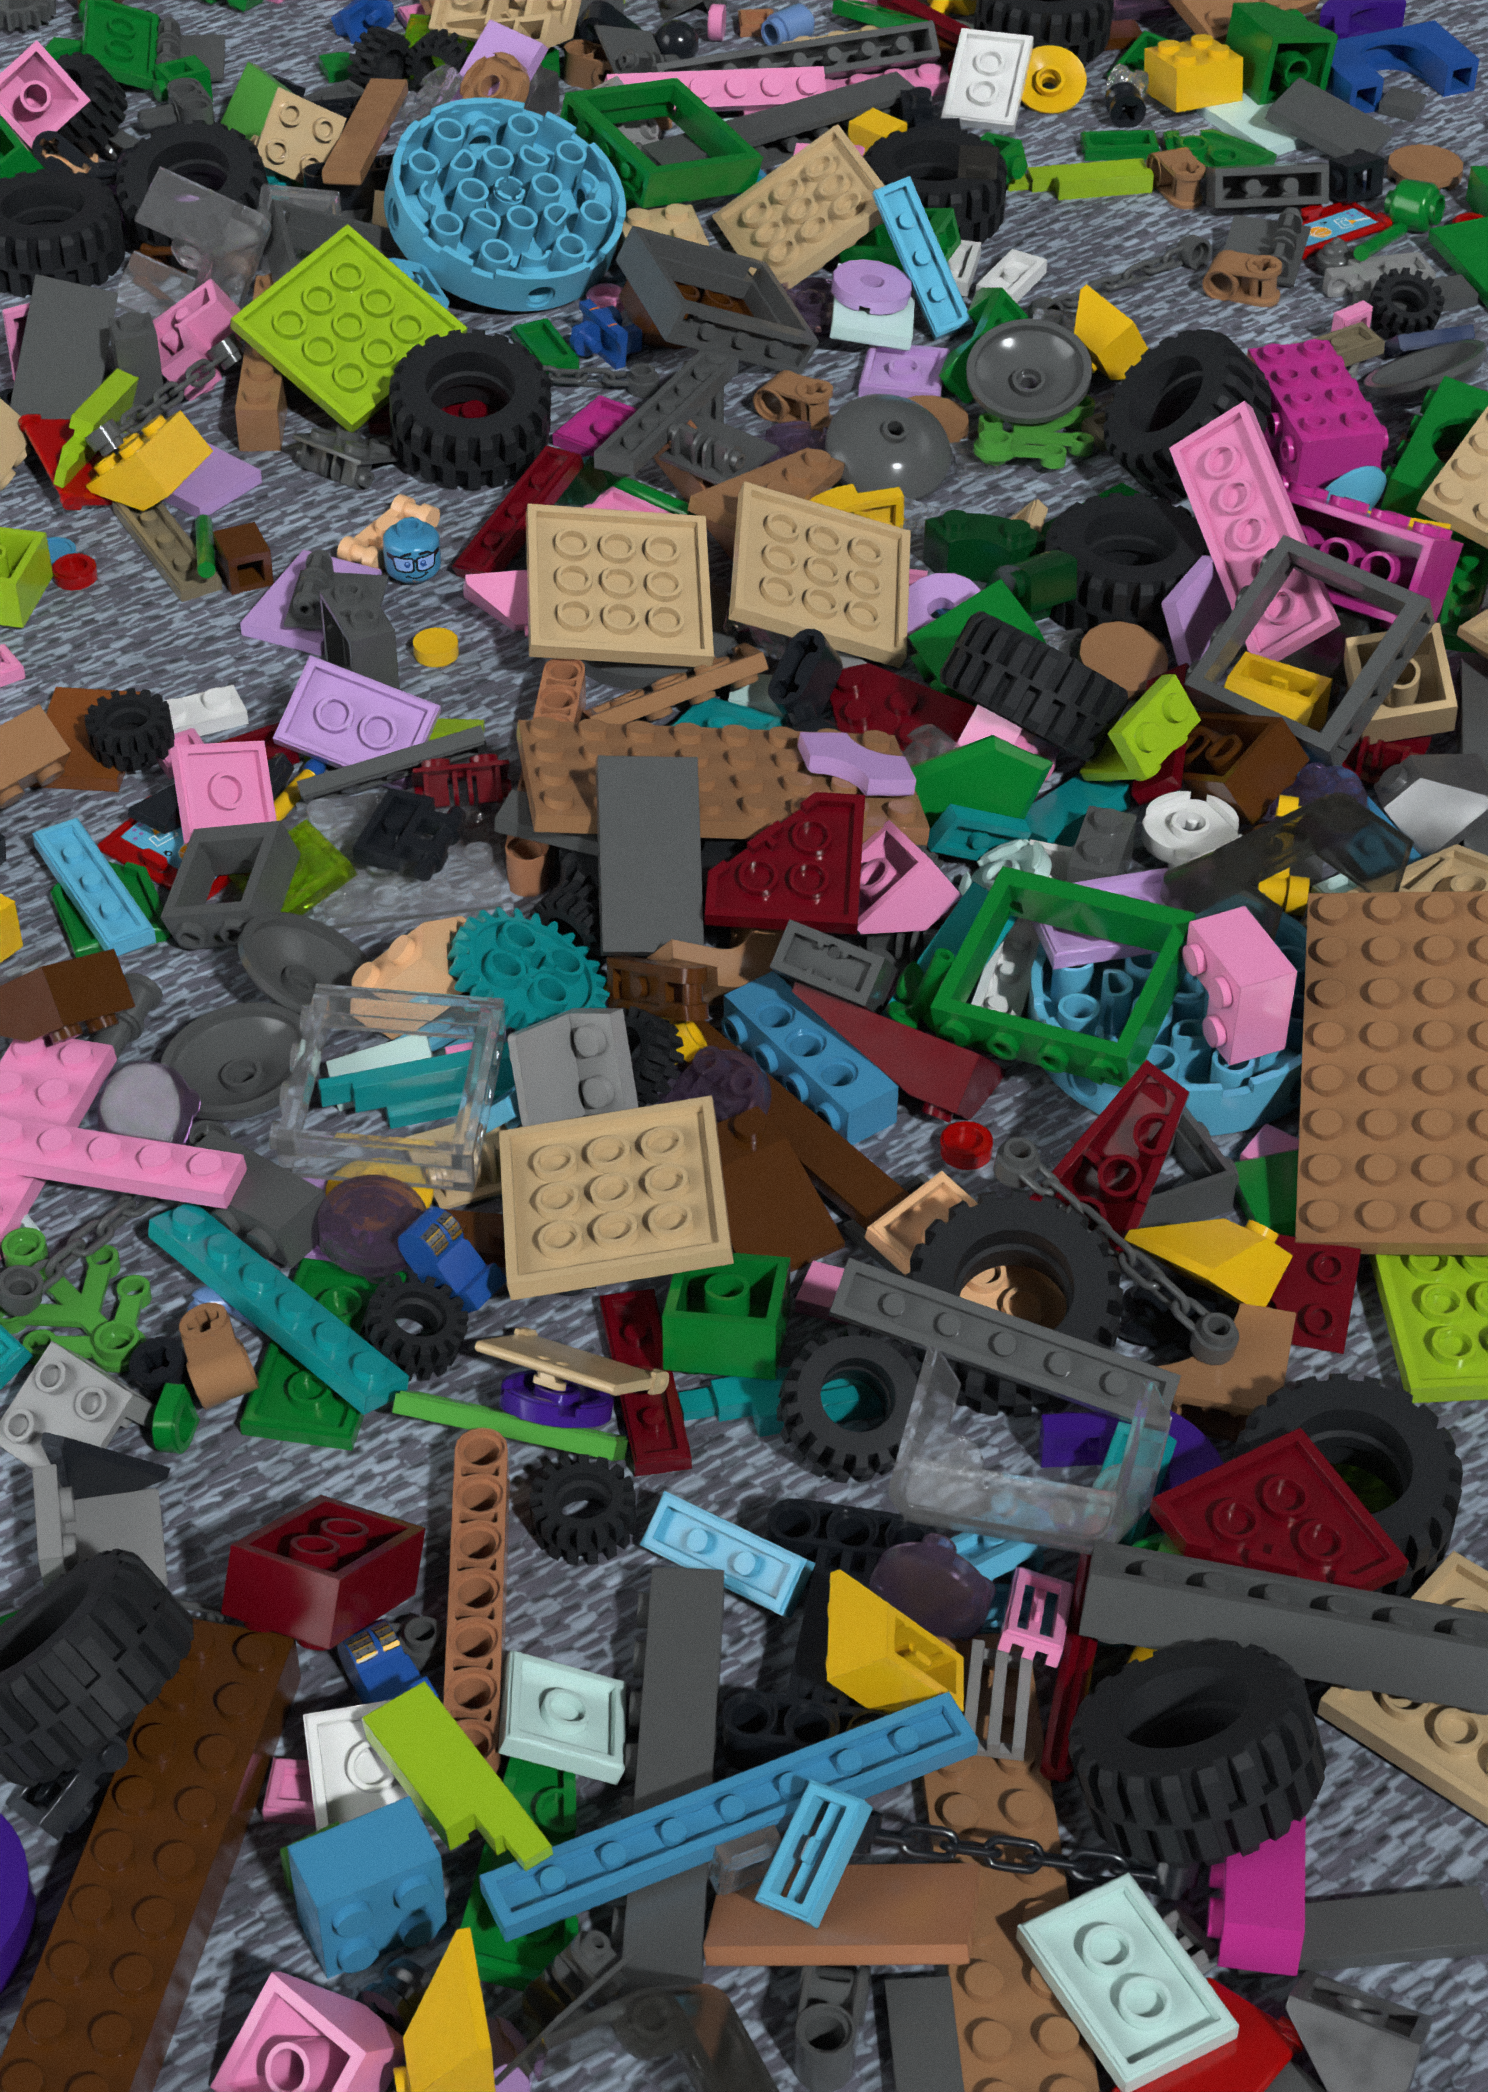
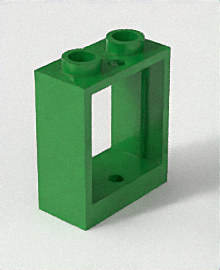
(878, 245)

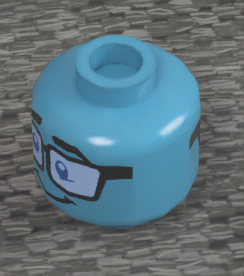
(411, 551)

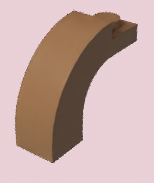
(728, 969)

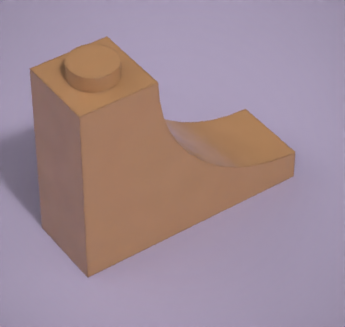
(1224, 1395)

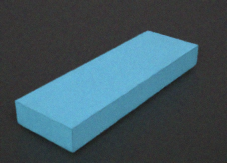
(749, 1562)

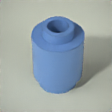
(787, 25)

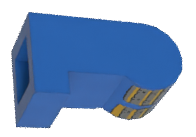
(438, 1249)
(378, 1664)

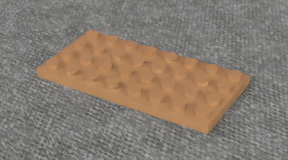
(742, 775)
(1395, 1073)

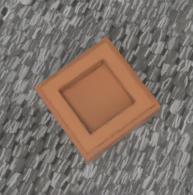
(751, 21)

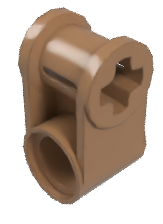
(585, 64)
(1177, 176)
(1244, 278)
(795, 398)
(215, 1356)

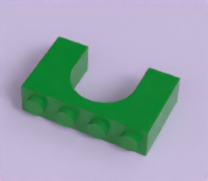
(1445, 423)

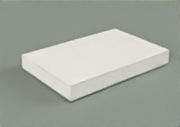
(988, 79)

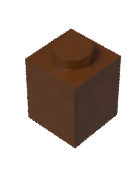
(243, 558)

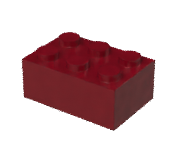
(322, 1572)

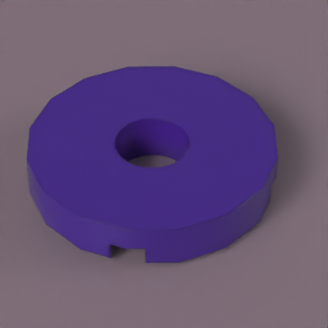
(570, 1408)

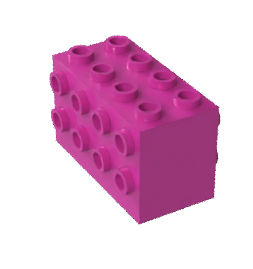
(1317, 414)
(1379, 543)

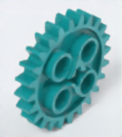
(525, 966)

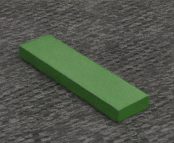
(473, 1416)

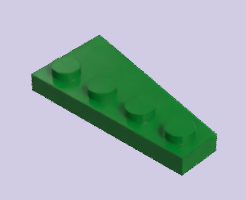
(550, 1802)

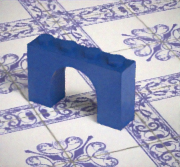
(1417, 49)

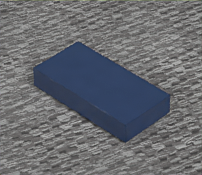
(1411, 342)

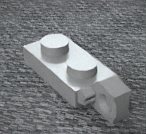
(1364, 274)

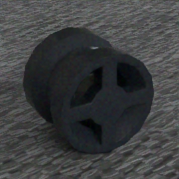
(1127, 96)
(150, 1363)
(397, 1994)

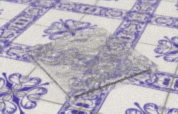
(398, 901)

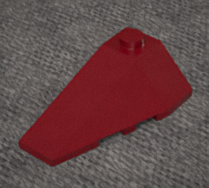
(924, 1066)
(1124, 1150)

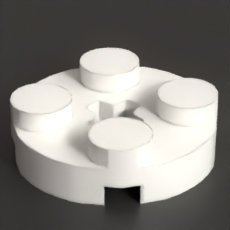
(1203, 822)

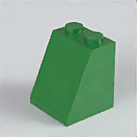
(1278, 49)
(937, 638)

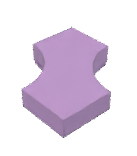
(868, 770)

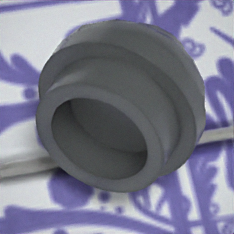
(1333, 255)

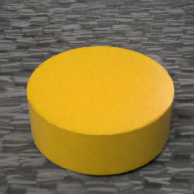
(435, 647)

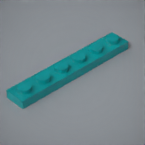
(278, 1307)

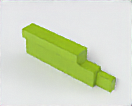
(1088, 179)
(106, 402)
(451, 1777)

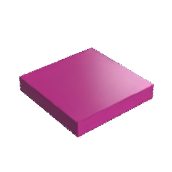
(592, 426)

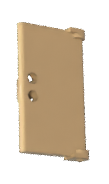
(562, 1362)

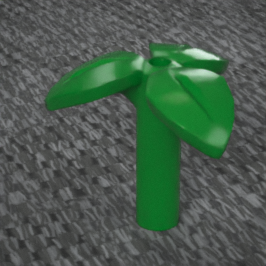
(919, 990)

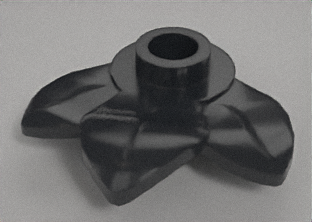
(1156, 1322)

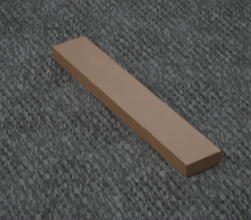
(365, 132)

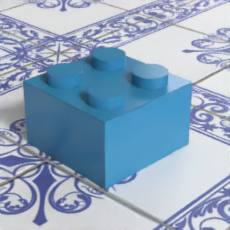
(368, 1887)

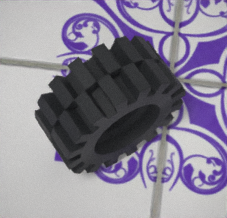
(438, 45)
(379, 56)
(1411, 290)
(129, 729)
(575, 912)
(656, 1054)
(423, 1304)
(588, 1535)

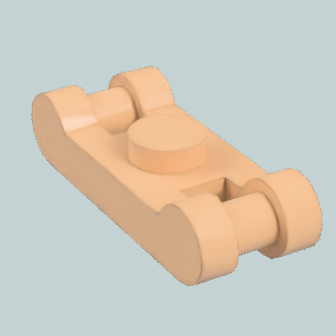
(367, 546)

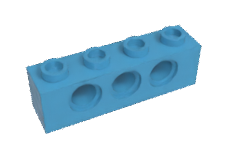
(809, 1058)

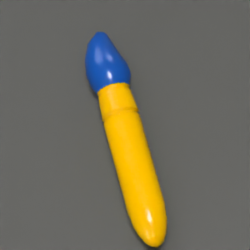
(291, 795)

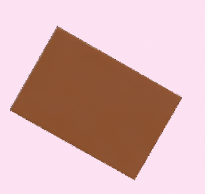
(82, 771)

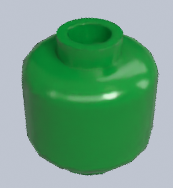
(1415, 204)

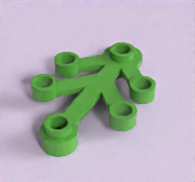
(999, 446)
(109, 1342)

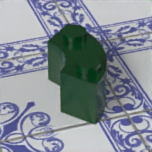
(977, 543)
(1040, 581)

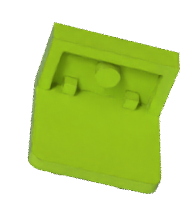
(1145, 734)

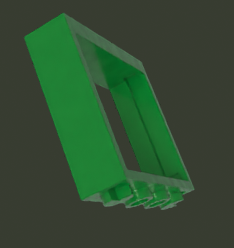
(732, 163)
(1081, 911)

